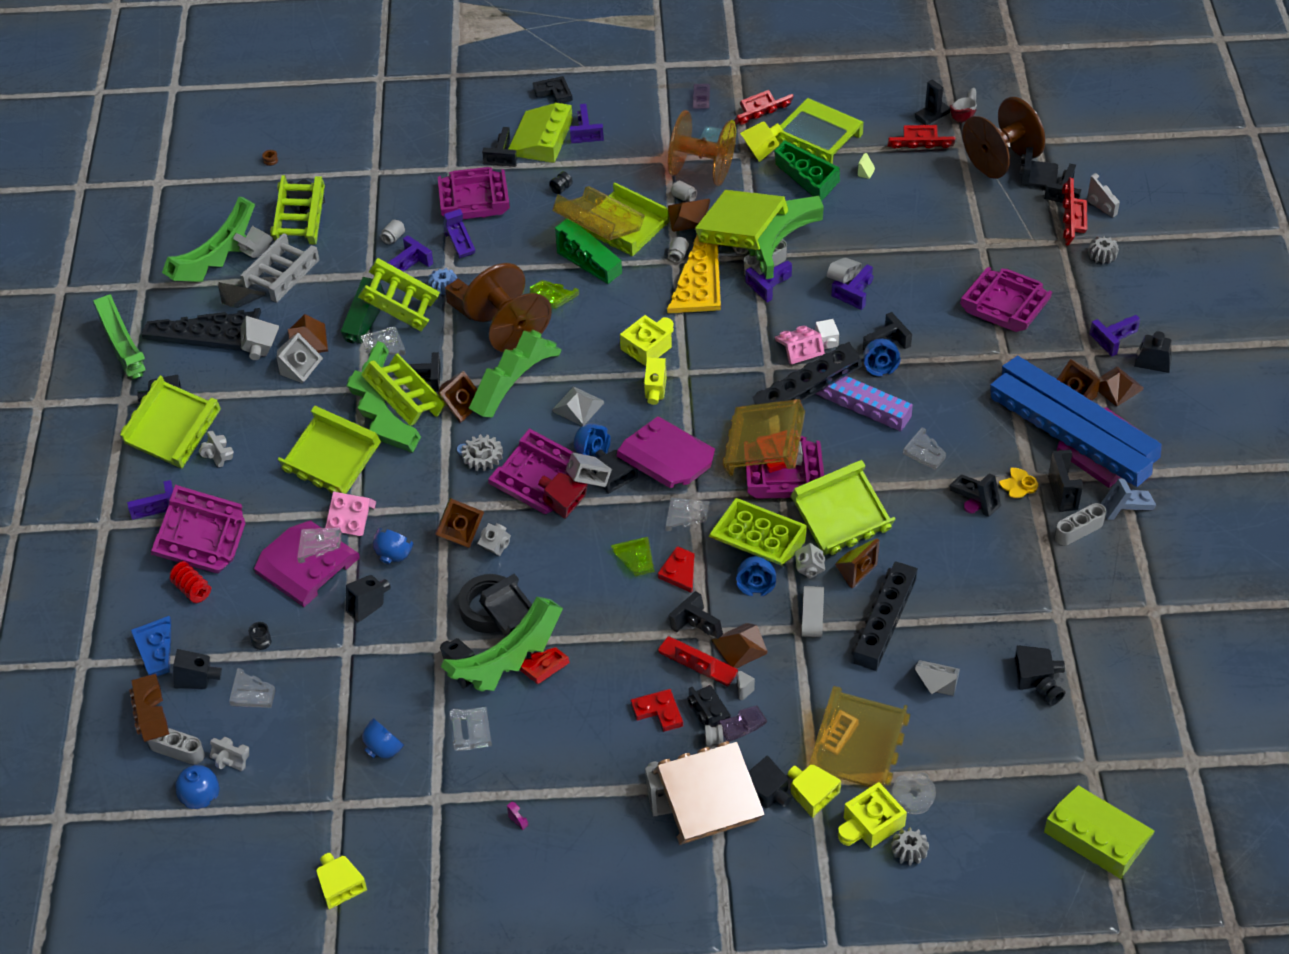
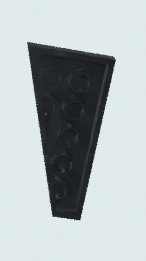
(208, 330)

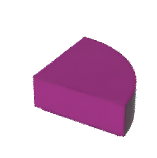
(513, 814)

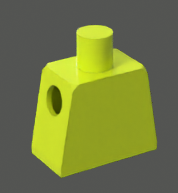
(762, 139)
(655, 385)
(813, 788)
(339, 880)

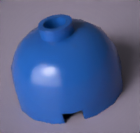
(881, 357)
(591, 439)
(391, 546)
(756, 576)
(380, 741)
(196, 786)

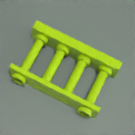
(311, 217)
(407, 284)
(396, 397)

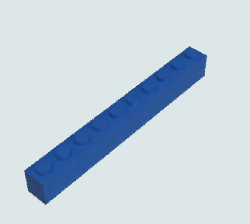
(1082, 407)
(1072, 430)

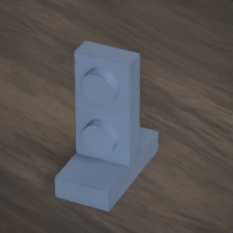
(1123, 497)

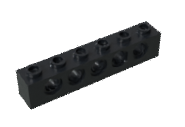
(818, 381)
(885, 615)

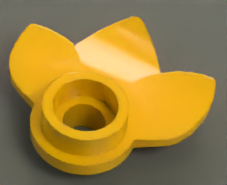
(1019, 483)

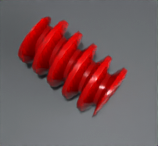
(189, 582)

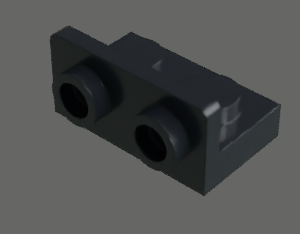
(708, 705)

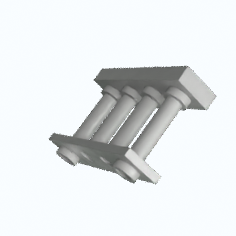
(286, 279)

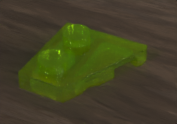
(554, 293)
(635, 555)

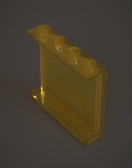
(600, 214)
(765, 434)
(859, 739)

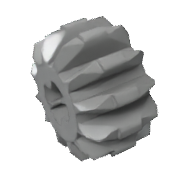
(1103, 250)
(910, 846)

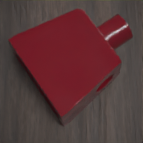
(562, 493)

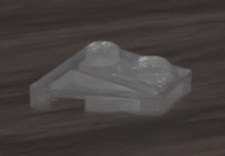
(387, 336)
(925, 450)
(686, 512)
(318, 542)
(251, 691)

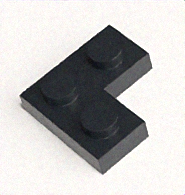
(555, 86)

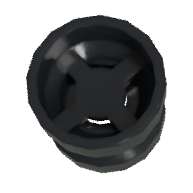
(561, 182)
(260, 635)
(1050, 691)

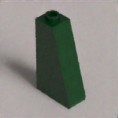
(360, 315)

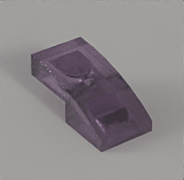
(701, 96)
(743, 724)

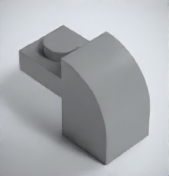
(254, 243)

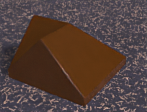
(687, 214)
(312, 331)
(1080, 379)
(1118, 386)
(458, 395)
(459, 522)
(859, 562)
(741, 645)

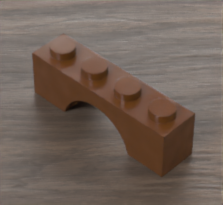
(149, 719)

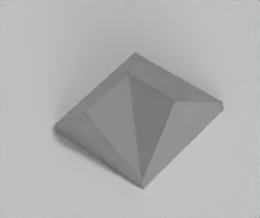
(297, 359)
(578, 406)
(938, 677)

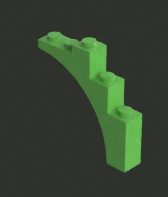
(799, 213)
(194, 264)
(117, 334)
(512, 365)
(372, 406)
(529, 636)

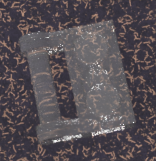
(477, 727)

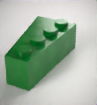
(808, 170)
(586, 251)

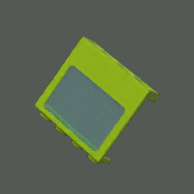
(819, 129)

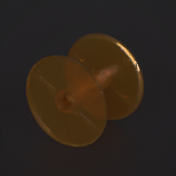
(683, 144)

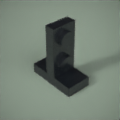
(934, 106)
(501, 154)
(1054, 191)
(893, 331)
(430, 371)
(981, 491)
(692, 612)

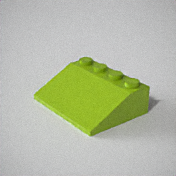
(542, 132)
(760, 532)
(1098, 831)

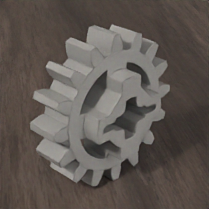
(482, 452)

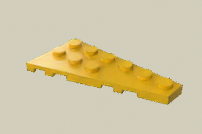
(699, 281)

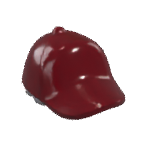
(964, 107)

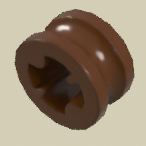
(270, 157)

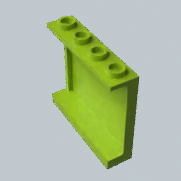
(739, 218)
(655, 219)
(169, 423)
(331, 452)
(841, 508)

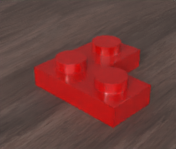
(658, 704)

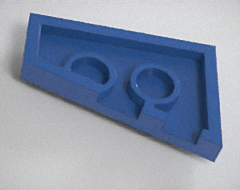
(155, 645)

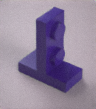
(584, 131)
(458, 234)
(412, 254)
(764, 286)
(853, 292)
(1109, 337)
(151, 505)

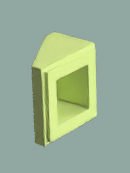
(865, 167)

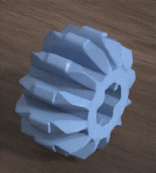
(440, 279)

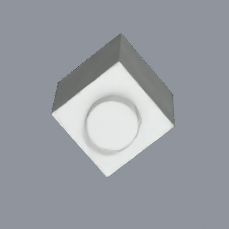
(828, 332)

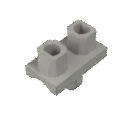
(215, 449)
(227, 754)

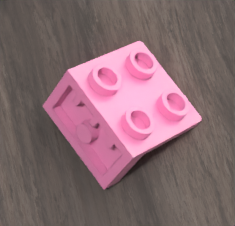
(801, 344)
(349, 513)

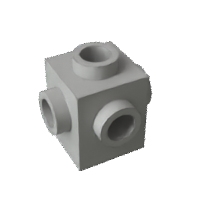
(494, 538)
(810, 560)

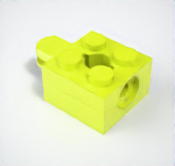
(647, 338)
(863, 817)

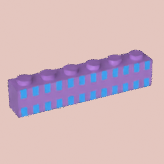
(868, 402)

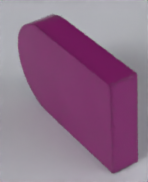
(972, 506)

